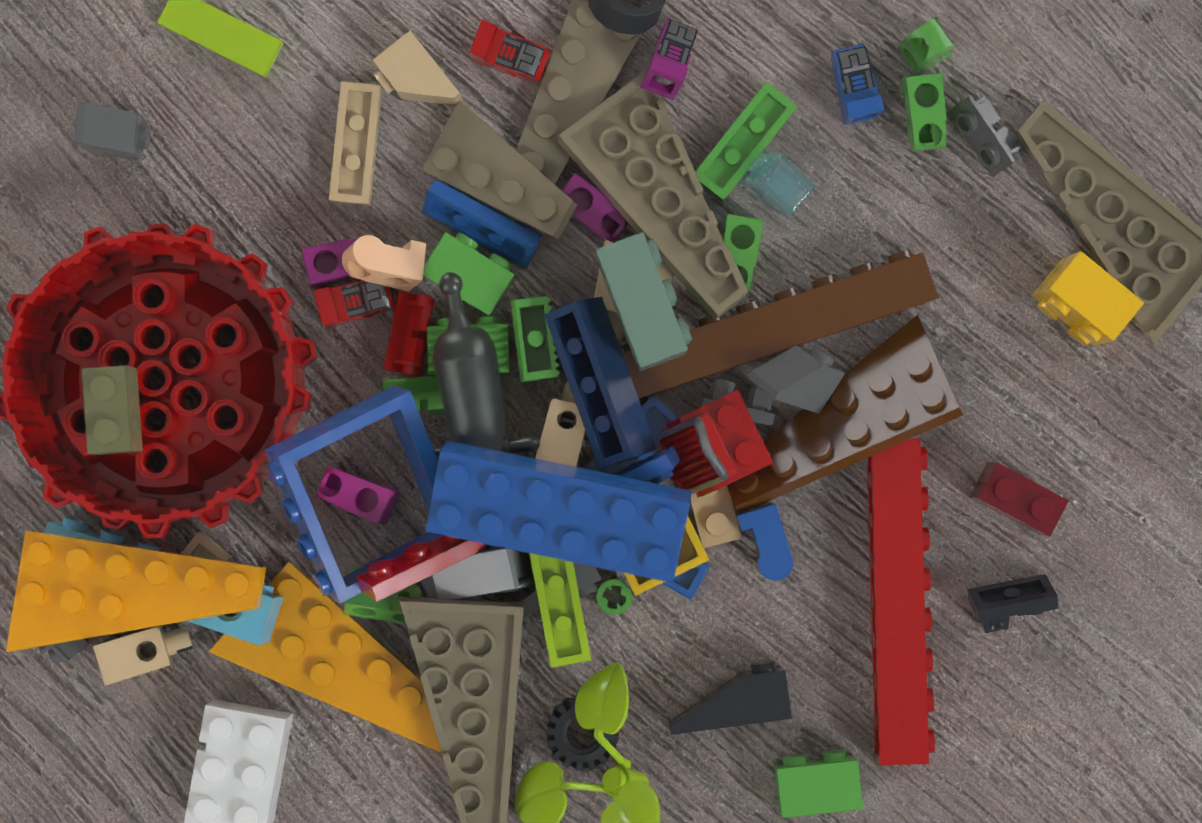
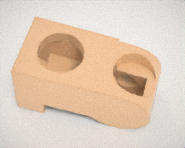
(385, 264)

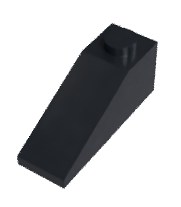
(745, 699)

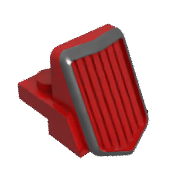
(715, 445)

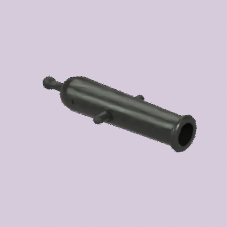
(474, 396)

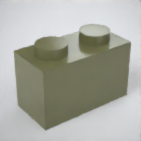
(112, 410)

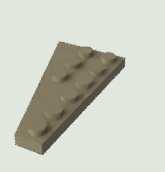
(649, 179)
(1119, 218)

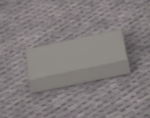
(477, 575)

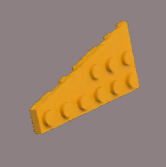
(102, 588)
(335, 661)

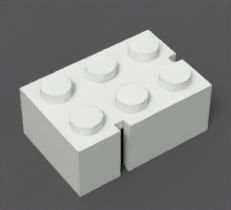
(239, 765)

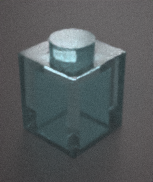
(779, 182)

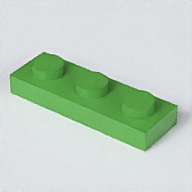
(745, 141)

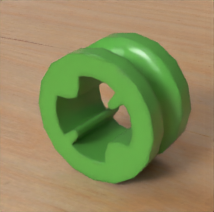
(603, 601)

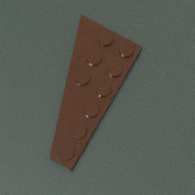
(874, 407)

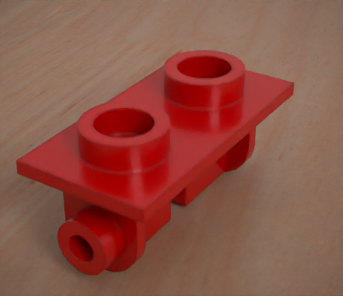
(409, 333)

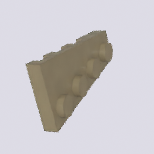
(494, 173)

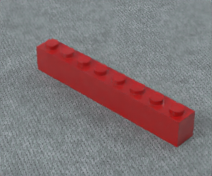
(898, 605)

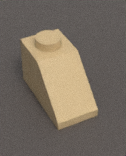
(414, 73)

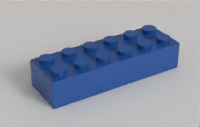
(558, 511)

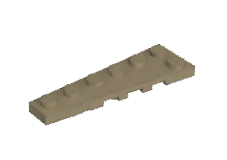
(574, 83)

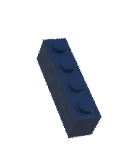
(600, 381)

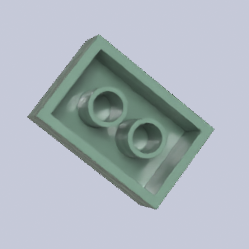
(643, 301)

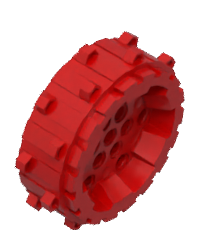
(108, 293)

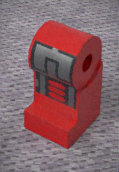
(508, 53)
(352, 302)

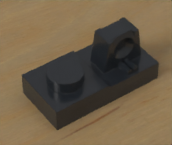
(1020, 597)

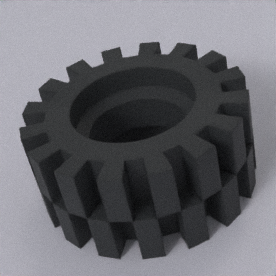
(567, 752)

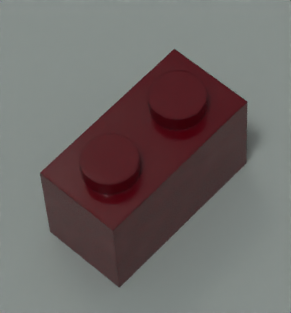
(1019, 499)

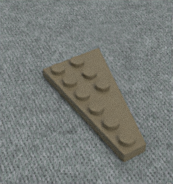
(470, 683)

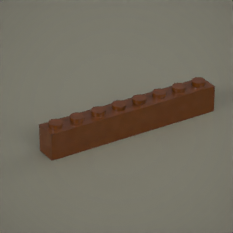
(792, 321)

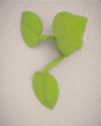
(599, 707)

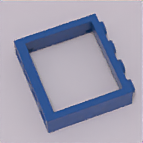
(297, 505)

